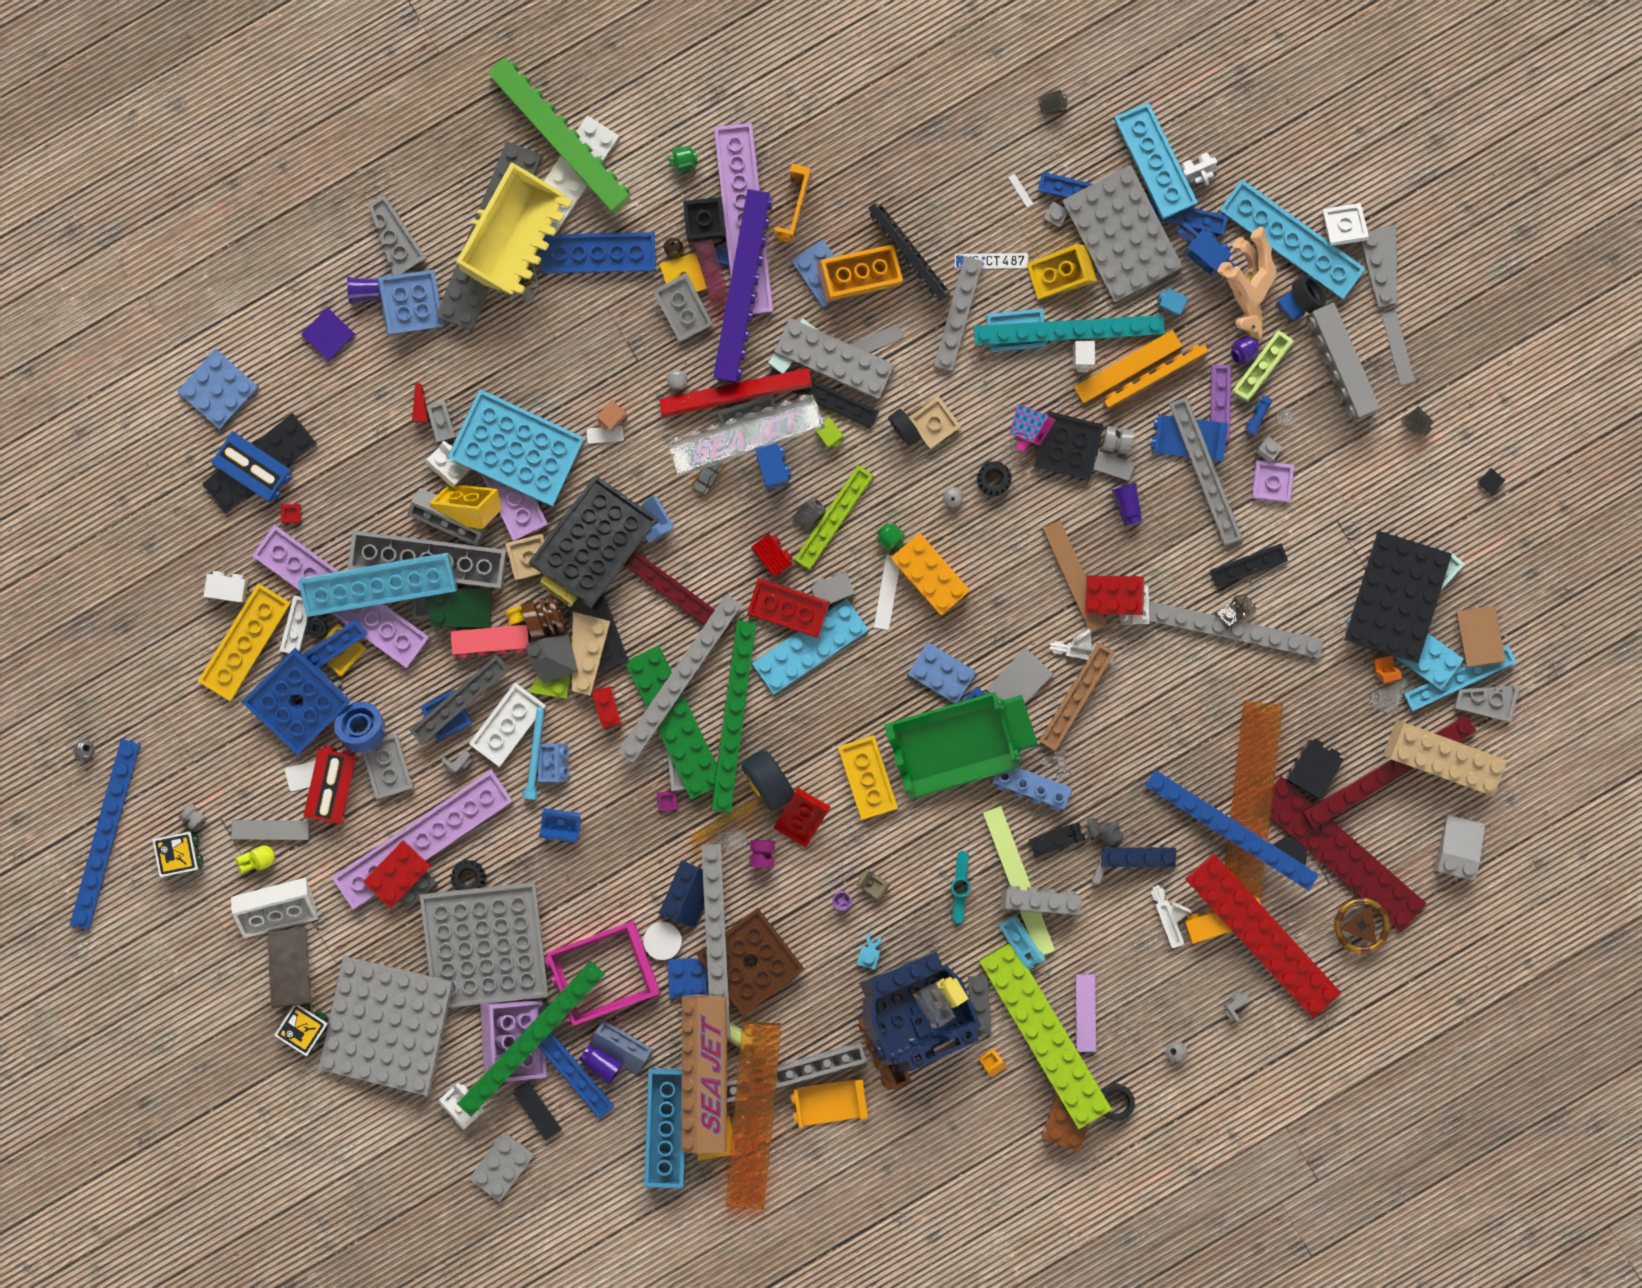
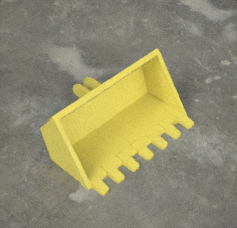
(512, 231)

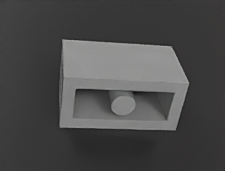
(833, 589)

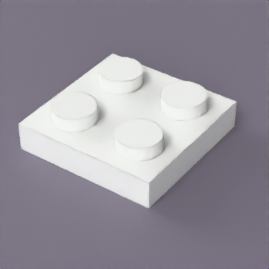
(1345, 224)

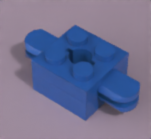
(1204, 249)

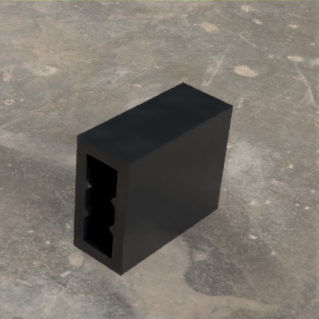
(1314, 768)

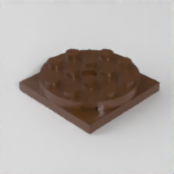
(774, 964)

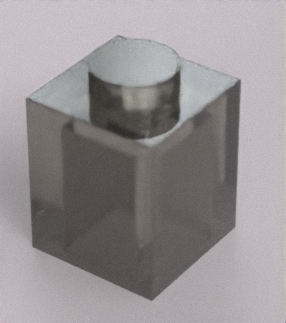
(1053, 103)
(1418, 422)

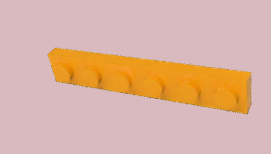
(1147, 379)

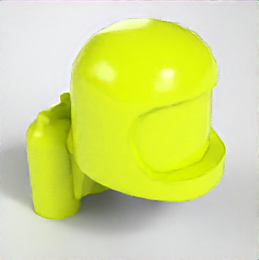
(256, 858)

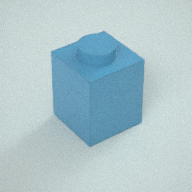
(1172, 302)

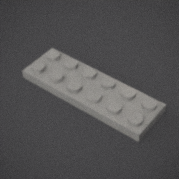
(834, 358)

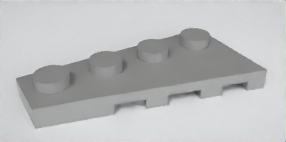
(1381, 264)

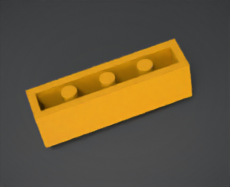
(1205, 925)

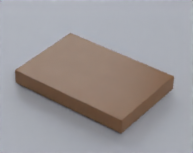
(1480, 636)

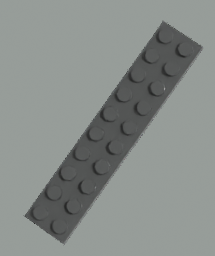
(464, 294)

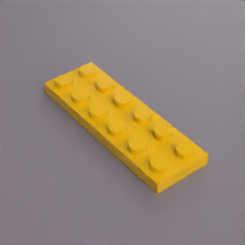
(244, 642)

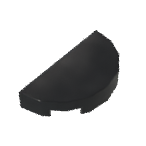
(1293, 849)

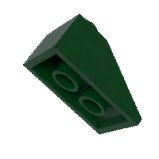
(461, 609)

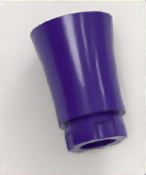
(362, 289)
(1128, 503)
(601, 1063)

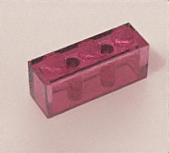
(711, 269)

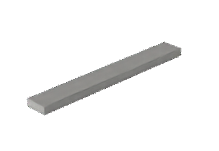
(1205, 471)

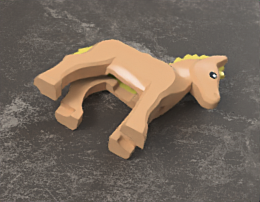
(1252, 286)

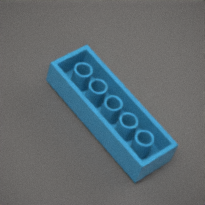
(664, 1129)

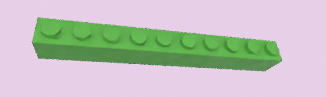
(559, 136)

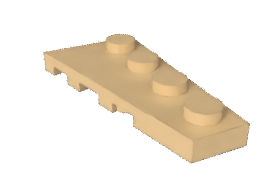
(588, 646)

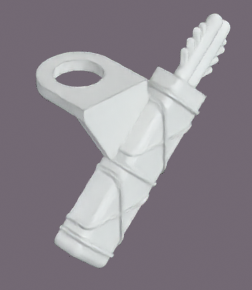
(1080, 649)
(1169, 916)

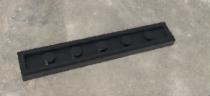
(838, 402)

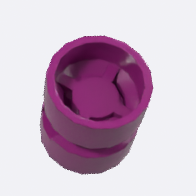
(762, 853)

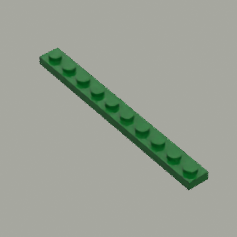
(733, 716)
(530, 1038)

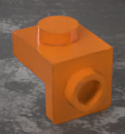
(1386, 670)

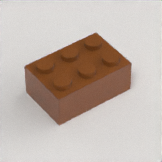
(1061, 1127)

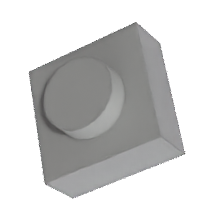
(1055, 215)
(1269, 449)

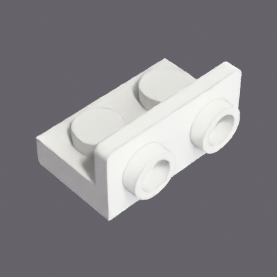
(448, 470)

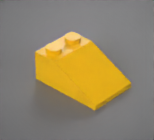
(1061, 271)
(468, 504)

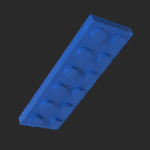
(599, 253)

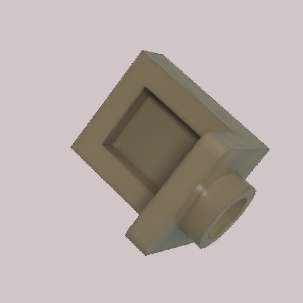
(873, 884)

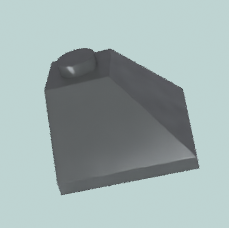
(552, 657)

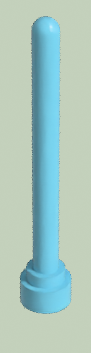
(530, 790)

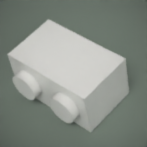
(1083, 355)
(226, 588)

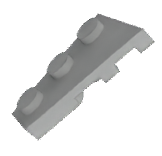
(1489, 701)

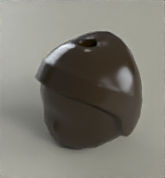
(673, 247)

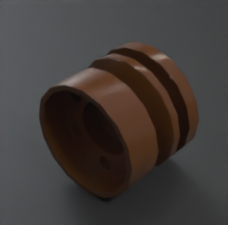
(543, 618)

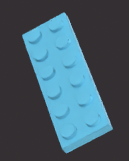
(1155, 160)
(804, 652)
(1436, 662)

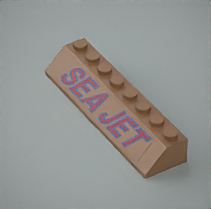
(704, 1074)

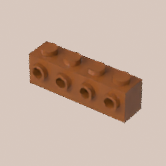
(889, 1079)

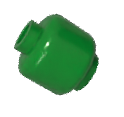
(683, 159)
(890, 537)

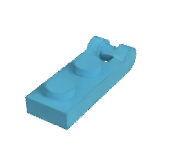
(1021, 942)

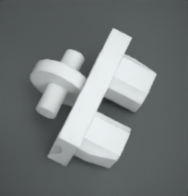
(1202, 171)

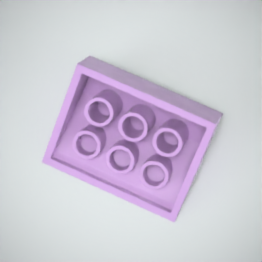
(501, 1027)

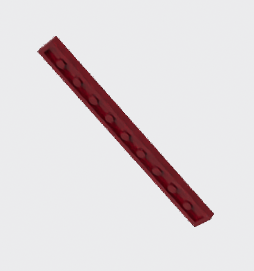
(1376, 779)

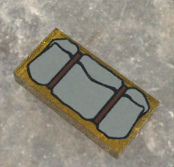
(706, 479)

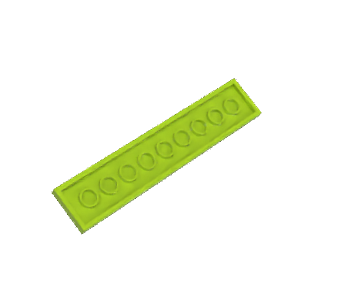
(1045, 1036)

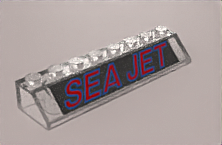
(745, 434)

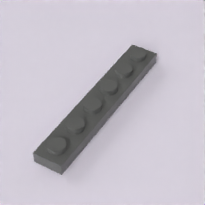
(459, 699)

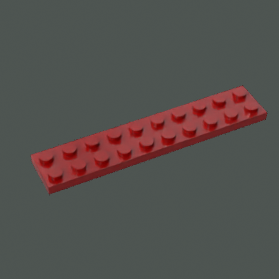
(1263, 935)

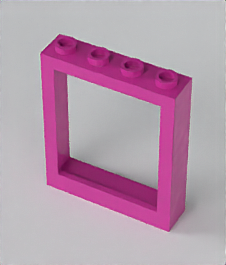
(641, 957)

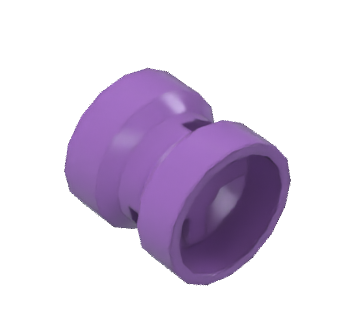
(841, 900)

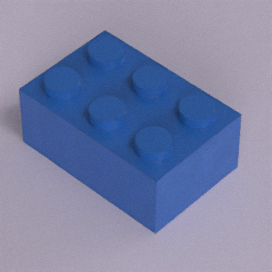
(772, 466)

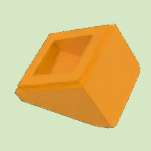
(992, 1062)

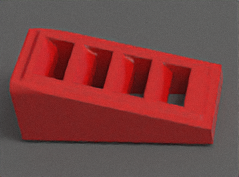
(420, 412)

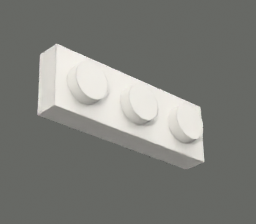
(295, 626)

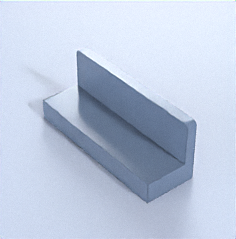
(621, 1046)

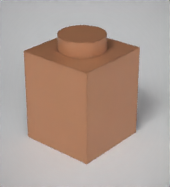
(611, 416)

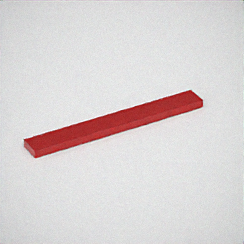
(735, 392)

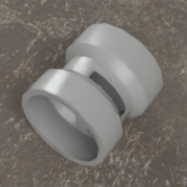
(192, 817)

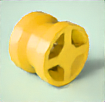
(515, 616)

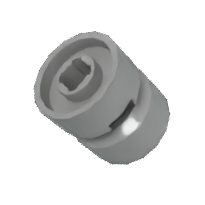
(1118, 440)

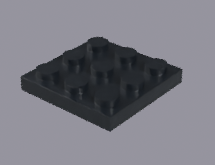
(1069, 446)

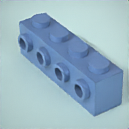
(1034, 786)

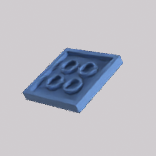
(409, 302)
(217, 389)

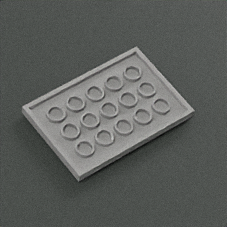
(1122, 233)

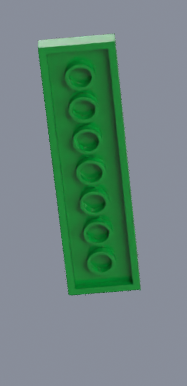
(679, 728)

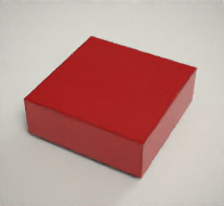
(291, 513)

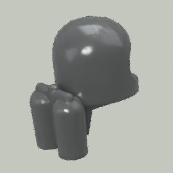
(1109, 832)

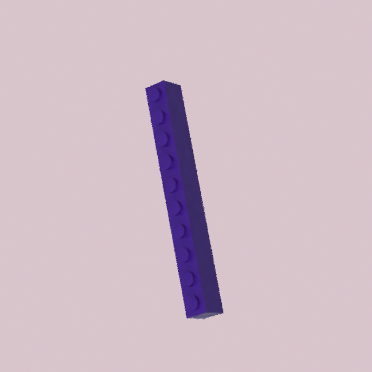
(742, 285)

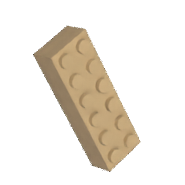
(1445, 758)

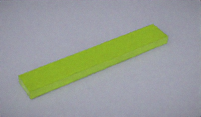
(833, 517)

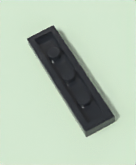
(1248, 565)

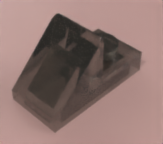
(1235, 610)

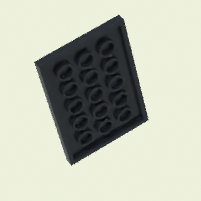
(593, 541)
(1397, 596)

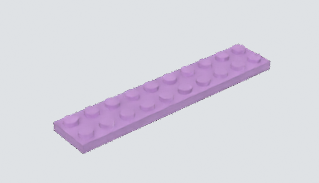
(737, 174)
(383, 625)
(429, 832)

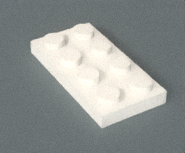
(507, 724)

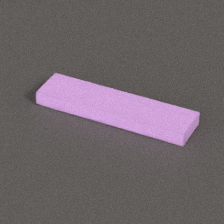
(1085, 1013)

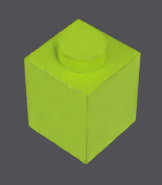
(830, 434)

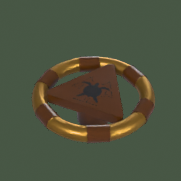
(1362, 925)

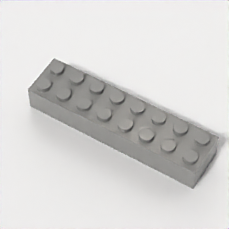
(469, 563)

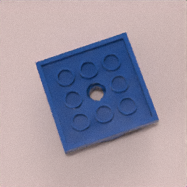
(290, 721)

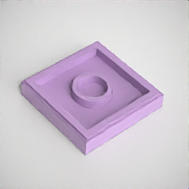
(1272, 481)

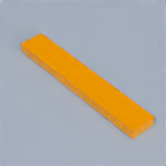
(1127, 366)

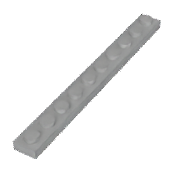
(1240, 631)
(679, 678)
(715, 923)

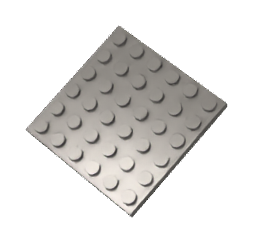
(486, 943)
(386, 1025)

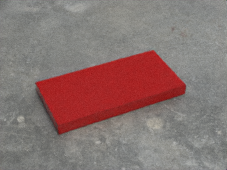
(788, 607)

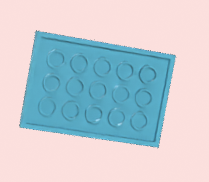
(515, 448)

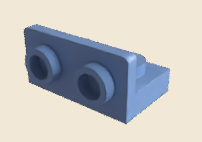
(553, 762)

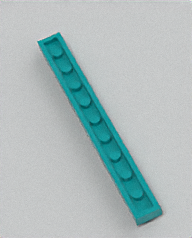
(1068, 330)

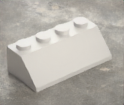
(274, 908)

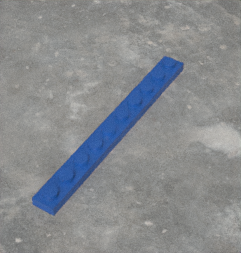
(1194, 217)
(1232, 830)
(105, 834)

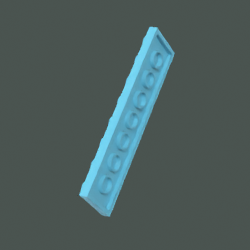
(1292, 239)
(377, 584)

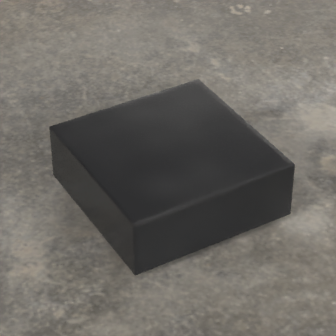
(1491, 481)

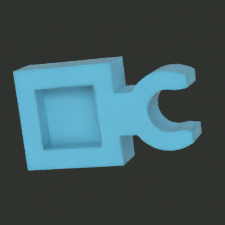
(869, 955)

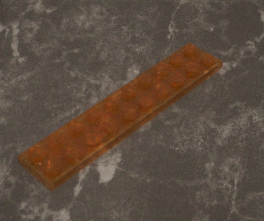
(1254, 787)
(753, 1115)

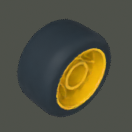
(767, 780)

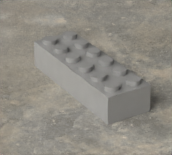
(1342, 362)

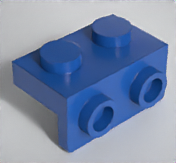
(560, 825)

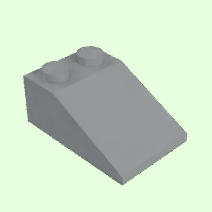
(1460, 848)

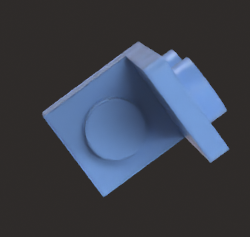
(663, 524)

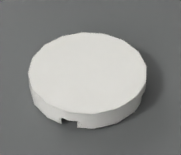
(662, 940)

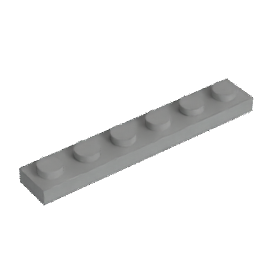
(958, 313)

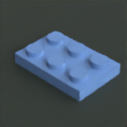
(806, 266)
(941, 673)

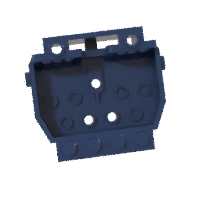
(893, 1024)

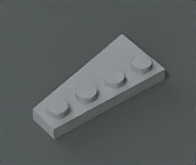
(397, 241)

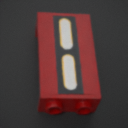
(330, 785)

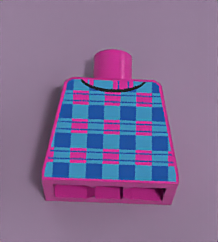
(1030, 427)

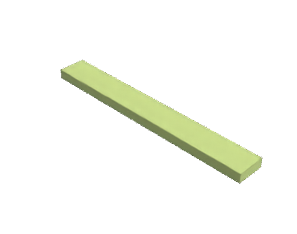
(1016, 875)

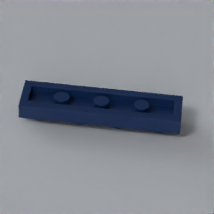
(1138, 857)

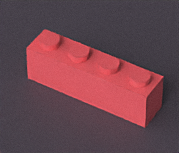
(490, 640)

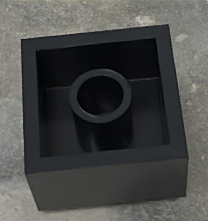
(704, 219)

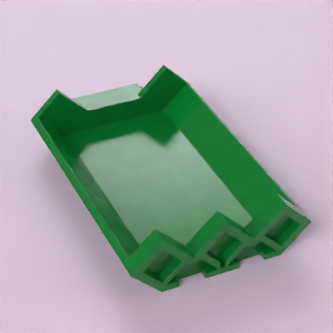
(960, 743)

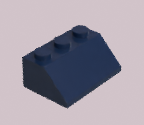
(685, 896)

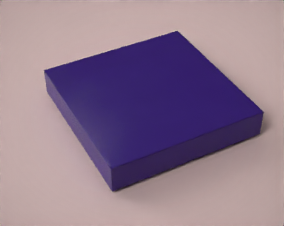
(328, 334)

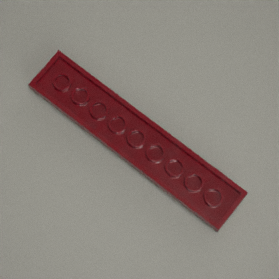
(1344, 856)

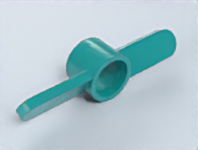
(959, 899)

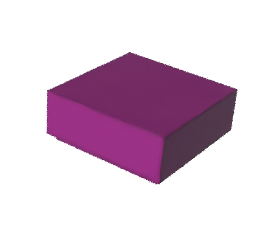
(667, 801)

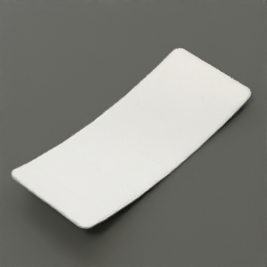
(599, 435)

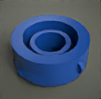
(354, 717)

